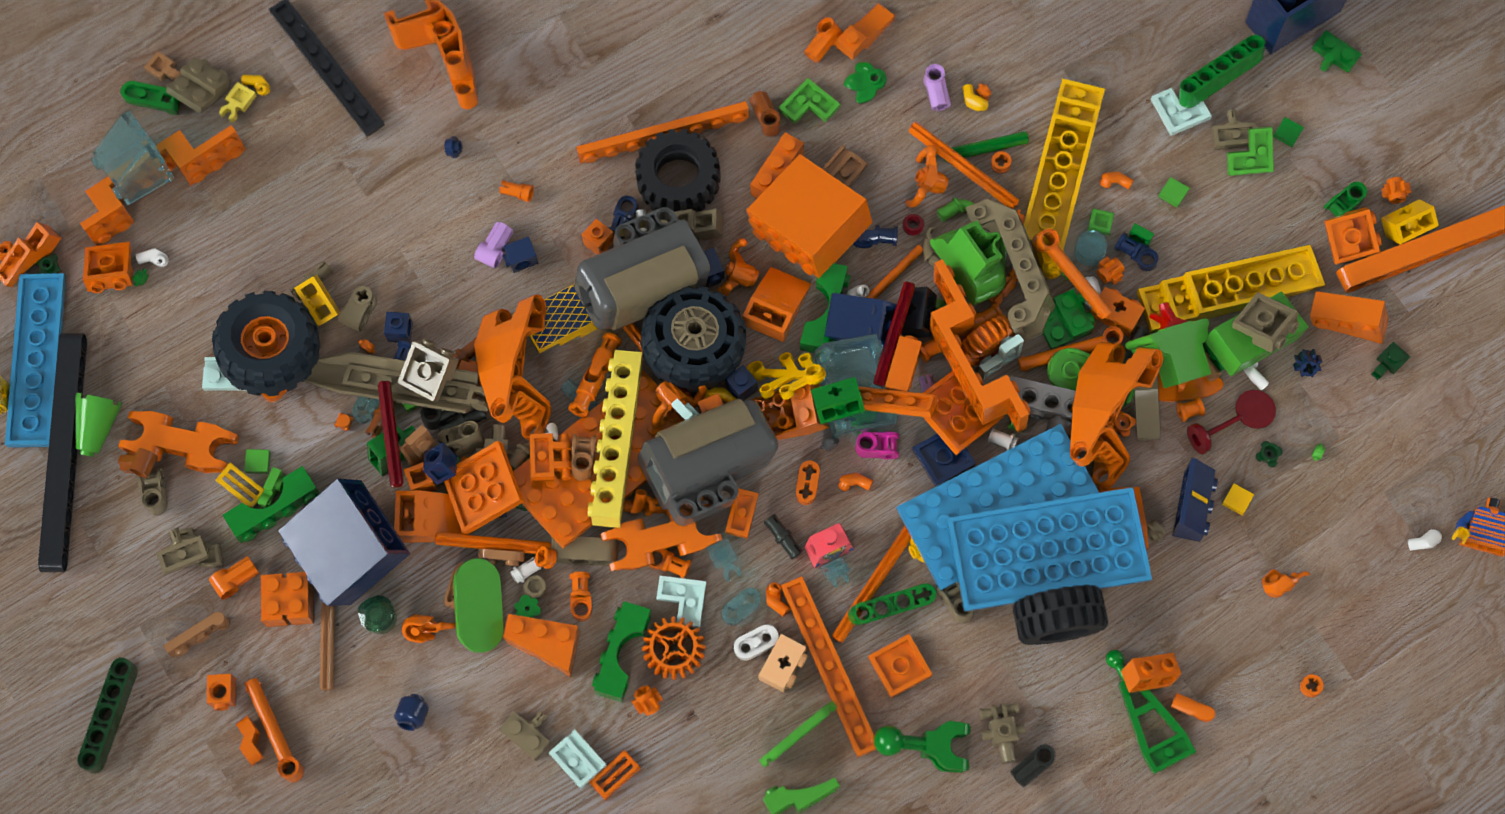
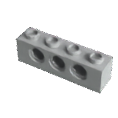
(1043, 394)

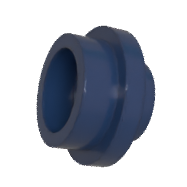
(453, 147)

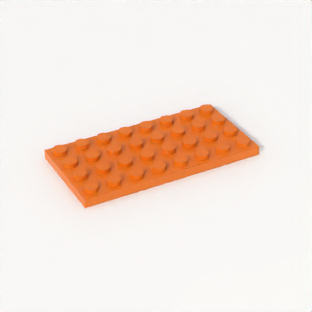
(563, 504)

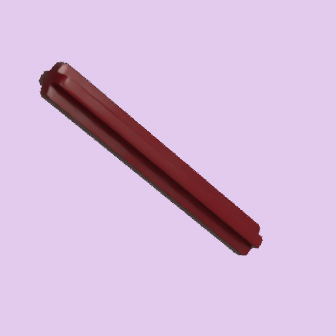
(893, 334)
(390, 434)

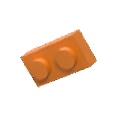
(742, 514)

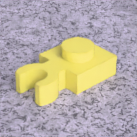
(237, 99)

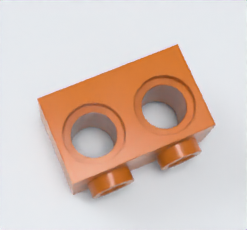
(1151, 672)

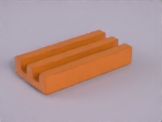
(605, 795)

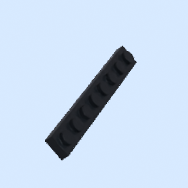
(326, 67)

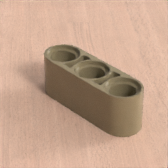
(587, 551)

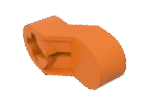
(249, 741)

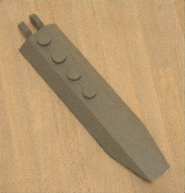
(361, 373)

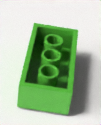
(1236, 349)

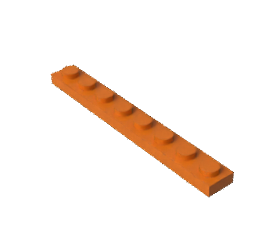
(634, 140)
(829, 666)

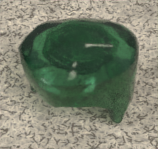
(377, 615)

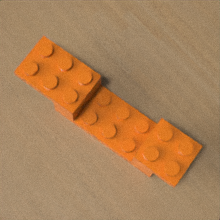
(176, 152)
(948, 327)

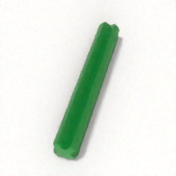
(992, 144)

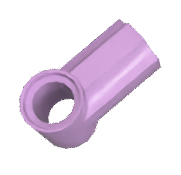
(937, 88)
(492, 249)

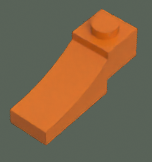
(864, 32)
(26, 252)

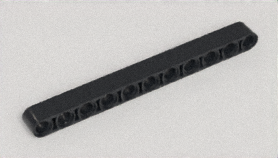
(62, 454)

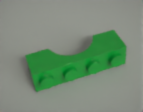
(830, 282)
(247, 521)
(631, 623)

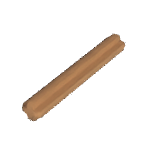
(327, 647)

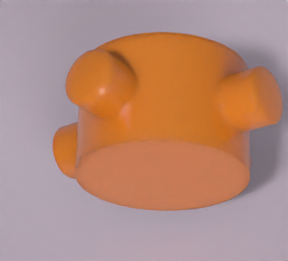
(983, 91)
(366, 346)
(344, 421)

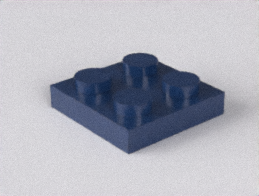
(940, 460)

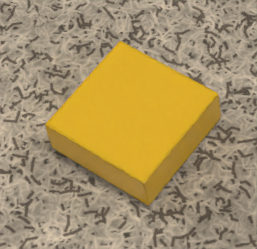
(1238, 499)

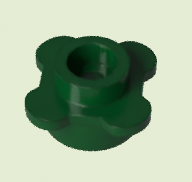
(52, 269)
(1275, 452)

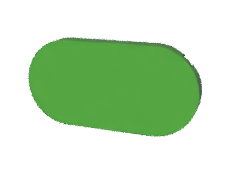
(1065, 367)
(478, 605)
(796, 735)

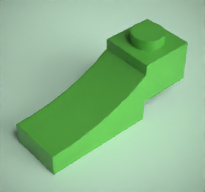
(780, 799)

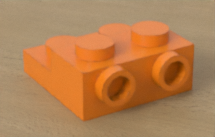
(1352, 235)
(108, 267)

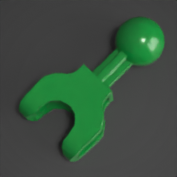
(933, 744)

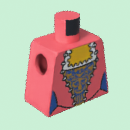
(828, 545)

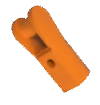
(1192, 708)

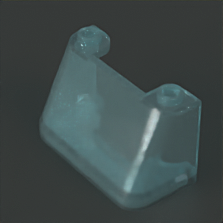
(131, 160)
(857, 359)

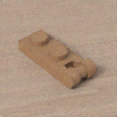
(197, 634)

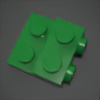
(1068, 320)

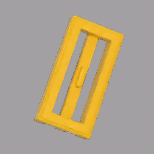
(225, 473)

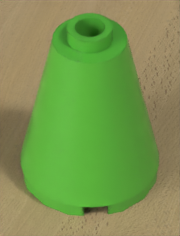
(93, 422)

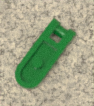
(149, 96)

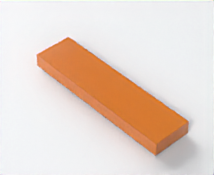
(898, 402)

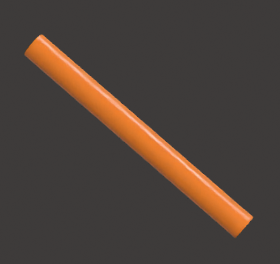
(895, 272)

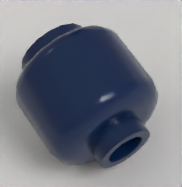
(411, 712)

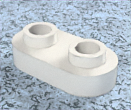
(755, 642)

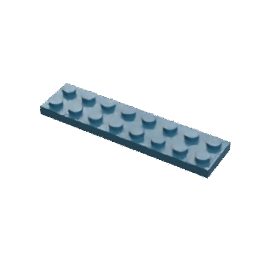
(34, 359)

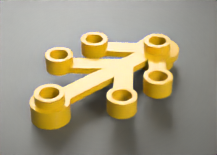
(812, 375)

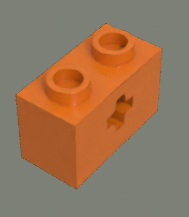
(1128, 316)

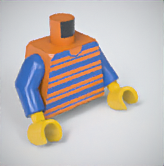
(1483, 528)

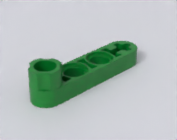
(892, 605)

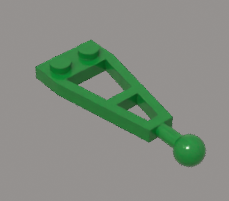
(1167, 752)

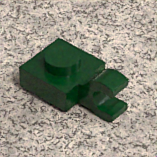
(1390, 359)

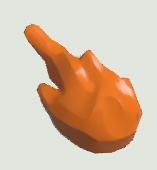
(1277, 584)
(418, 628)

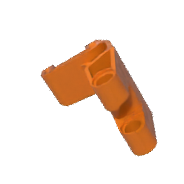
(439, 27)
(500, 365)
(1097, 402)

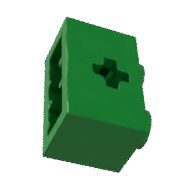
(838, 400)

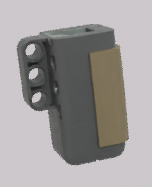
(640, 271)
(706, 457)

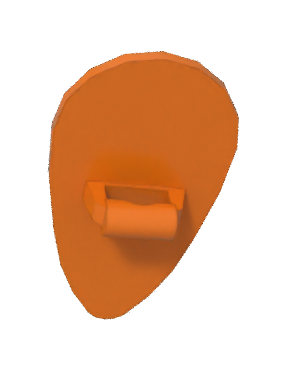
(1188, 390)

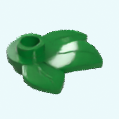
(862, 81)

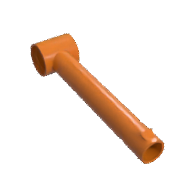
(1070, 270)
(1042, 358)
(273, 731)

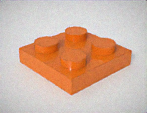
(900, 666)

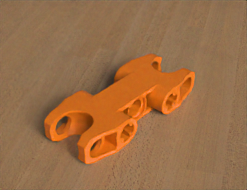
(195, 446)
(643, 541)

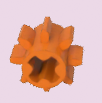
(1396, 190)
(1110, 270)
(647, 700)

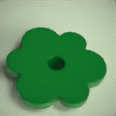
(526, 601)

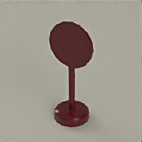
(1252, 409)

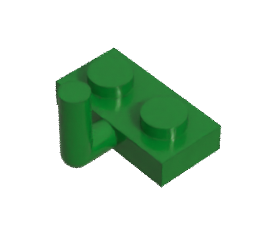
(1336, 52)

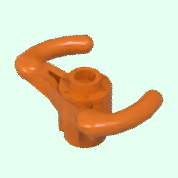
(928, 178)
(737, 270)
(667, 394)

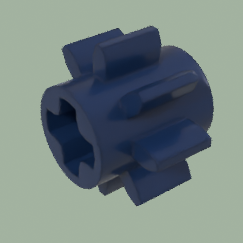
(1307, 363)

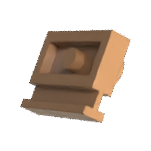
(845, 166)
(416, 446)

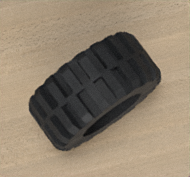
(678, 147)
(1060, 614)

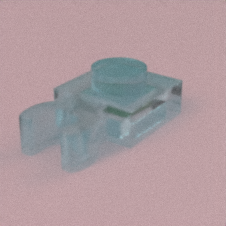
(722, 556)

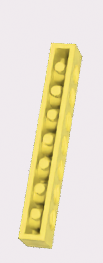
(610, 513)

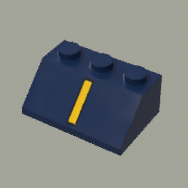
(1195, 501)

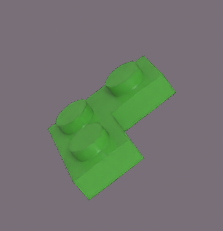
(809, 97)
(1258, 157)

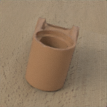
(582, 453)

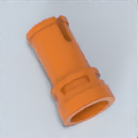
(523, 191)

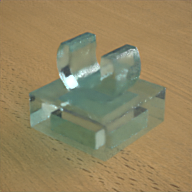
(835, 569)

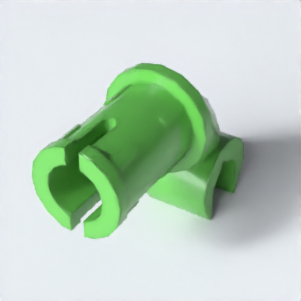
(952, 208)

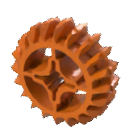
(987, 339)
(669, 656)

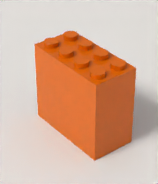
(809, 216)

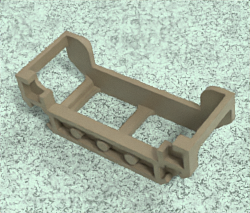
(1030, 316)

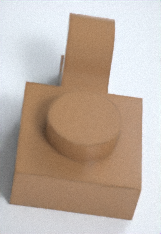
(162, 67)

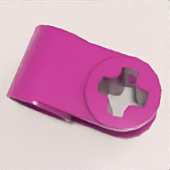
(879, 444)

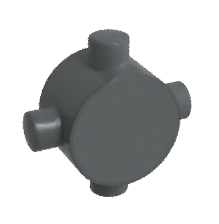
(829, 444)

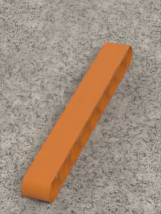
(1422, 250)

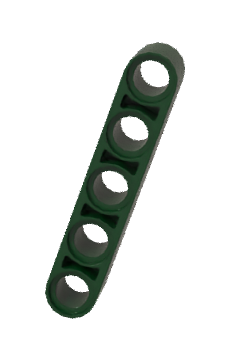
(110, 726)

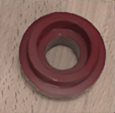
(916, 219)

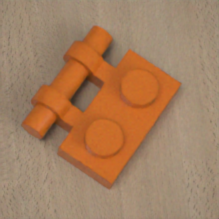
(542, 457)

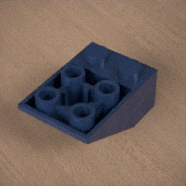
(858, 317)

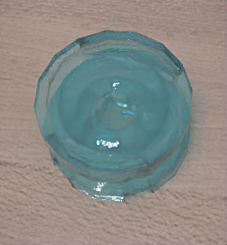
(1090, 248)

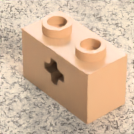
(783, 650)

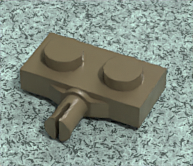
(1231, 134)
(182, 553)
(526, 733)

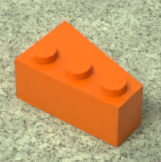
(1350, 315)
(545, 640)

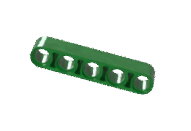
(1221, 71)

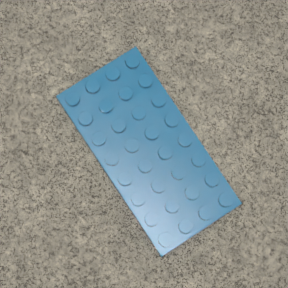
(1021, 476)
(1048, 547)

